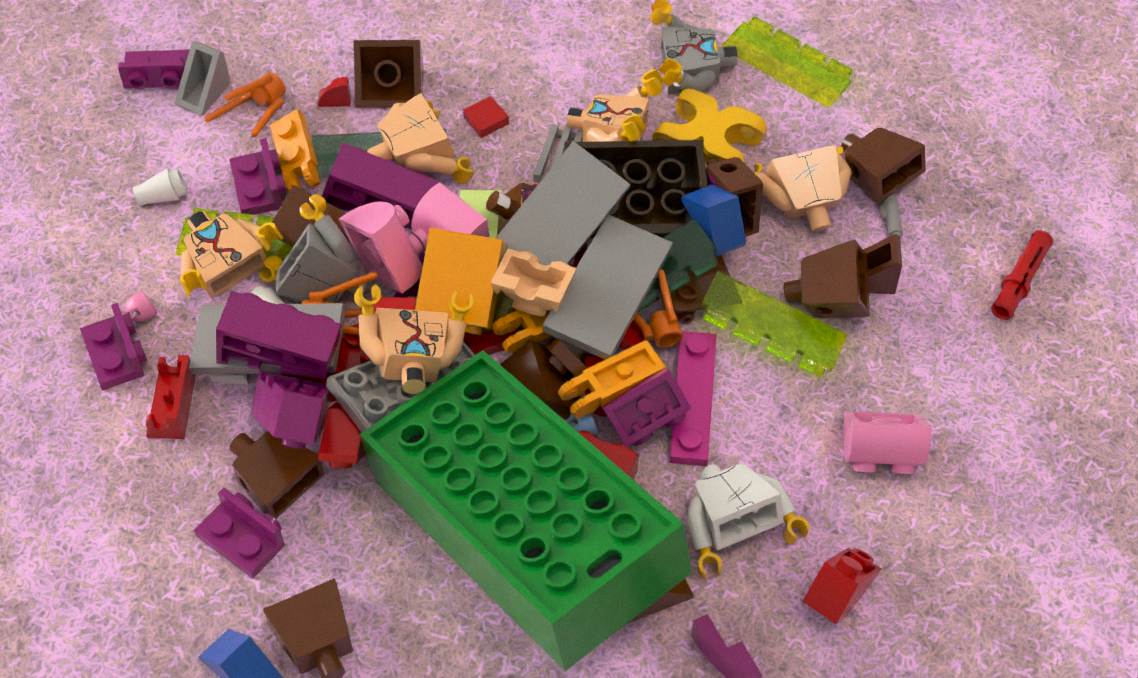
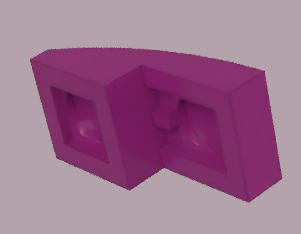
(730, 661)

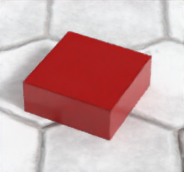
(486, 116)

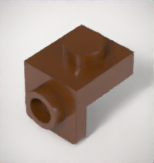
(566, 357)

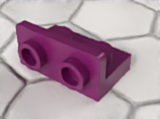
(153, 68)
(256, 181)
(112, 350)
(647, 408)
(241, 533)

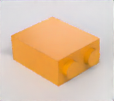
(462, 265)

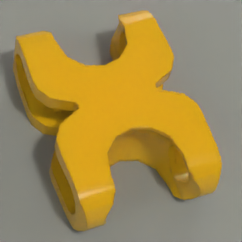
(713, 127)

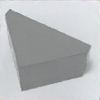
(203, 78)

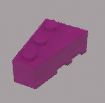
(365, 178)
(275, 336)
(290, 407)

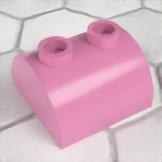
(448, 212)
(383, 244)
(886, 439)

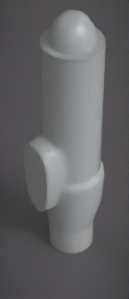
(890, 213)

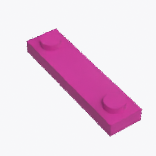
(695, 380)

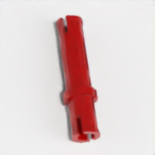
(1017, 284)

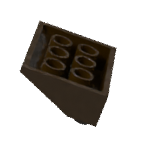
(657, 179)

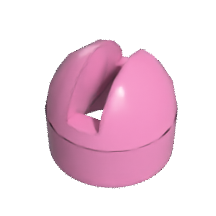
(141, 305)

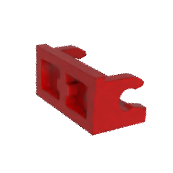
(171, 400)

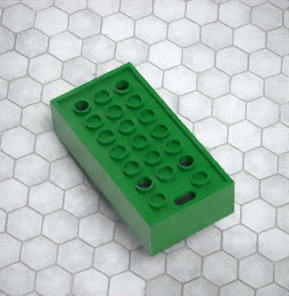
(528, 507)

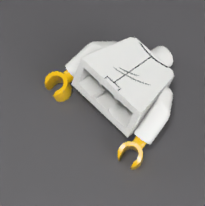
(735, 507)

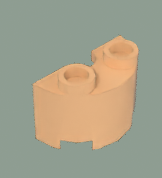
(532, 284)

